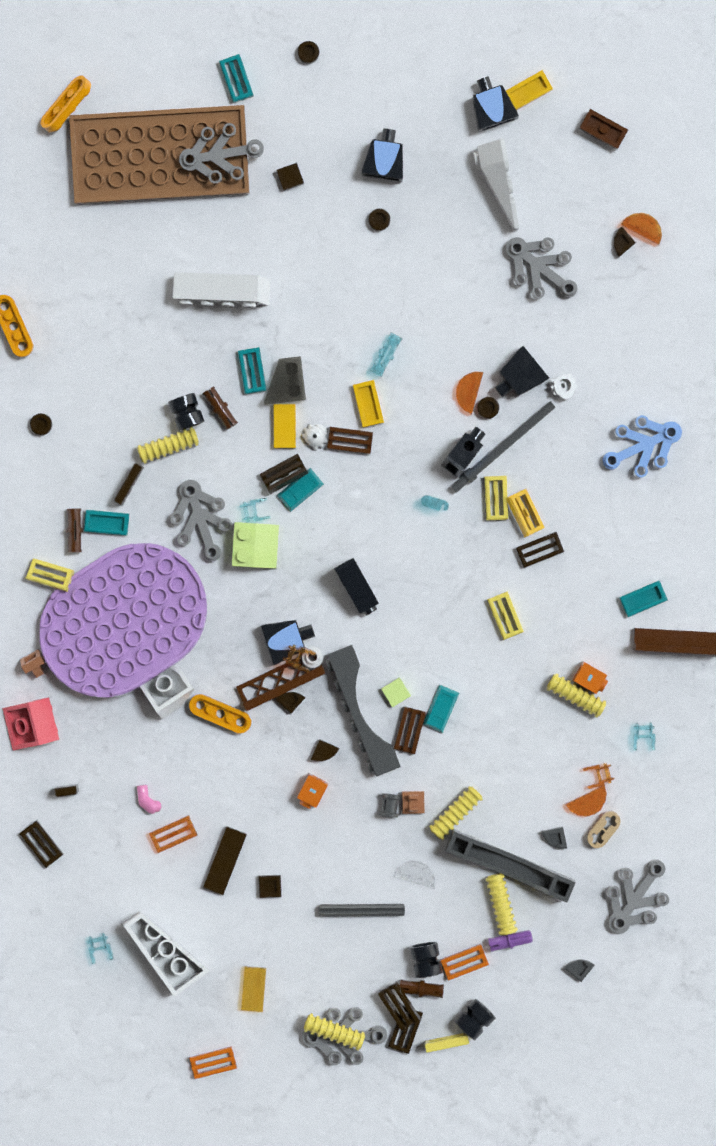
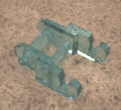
(434, 503)
(255, 517)
(643, 727)
(92, 949)

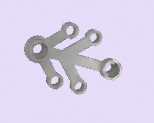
(218, 154)
(538, 265)
(199, 517)
(635, 900)
(348, 1021)

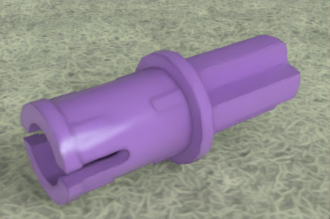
(510, 940)

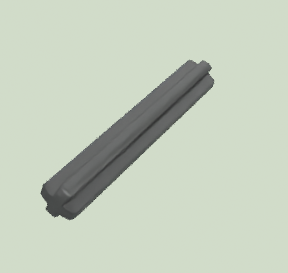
(349, 910)

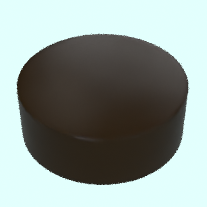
(308, 52)
(379, 219)
(488, 407)
(41, 424)

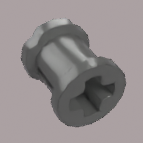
(389, 805)

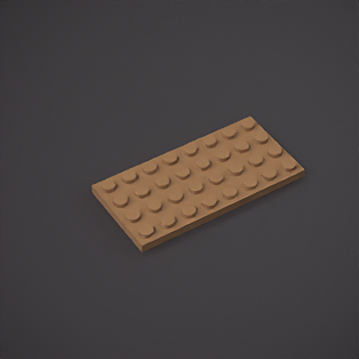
(139, 154)

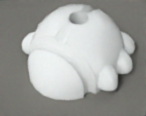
(569, 386)
(321, 433)

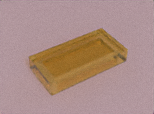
(253, 988)

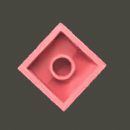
(30, 724)

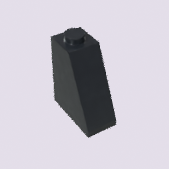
(357, 586)

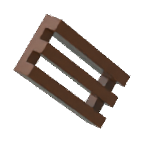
(344, 439)
(405, 748)

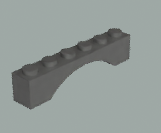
(380, 753)
(510, 865)

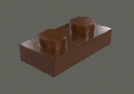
(603, 129)

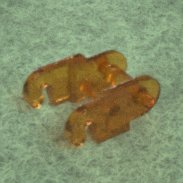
(301, 650)
(597, 767)

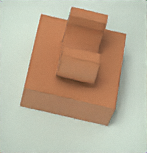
(33, 663)
(413, 802)

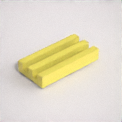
(496, 498)
(67, 580)
(498, 598)
(446, 1042)

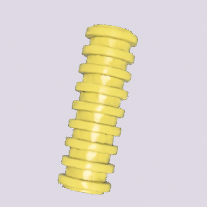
(168, 445)
(576, 695)
(456, 812)
(501, 904)
(334, 1031)

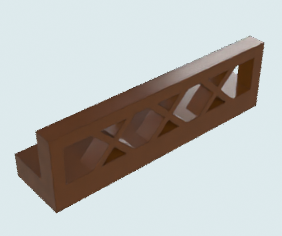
(674, 641)
(279, 689)

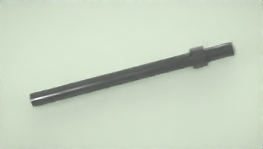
(471, 474)

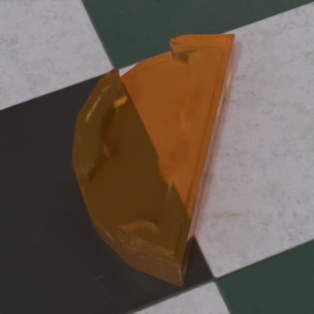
(644, 225)
(467, 390)
(588, 803)

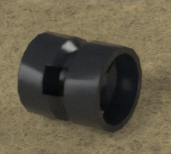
(186, 412)
(426, 959)
(475, 1019)

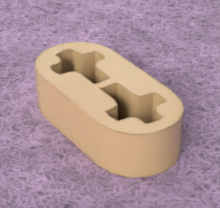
(608, 832)

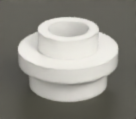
(313, 664)

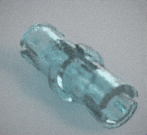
(393, 341)

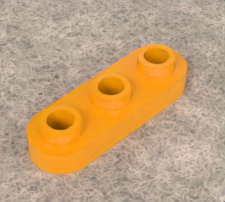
(66, 104)
(16, 336)
(210, 710)

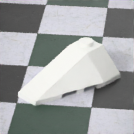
(495, 168)
(168, 691)

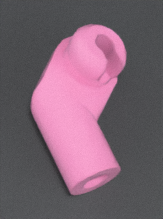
(145, 801)

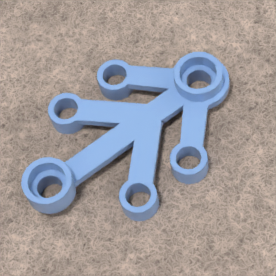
(645, 444)

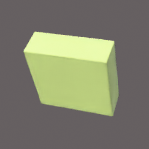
(396, 692)

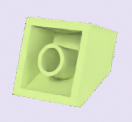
(255, 545)

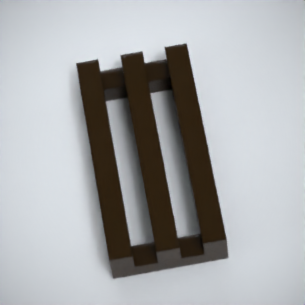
(282, 470)
(128, 484)
(557, 543)
(52, 858)
(415, 1016)
(399, 1047)

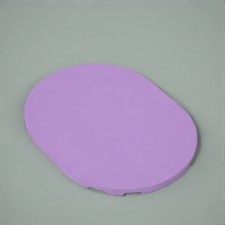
(123, 620)

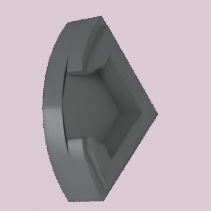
(555, 837)
(579, 968)

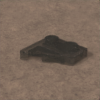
(287, 382)

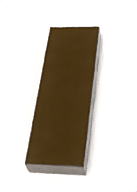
(225, 860)

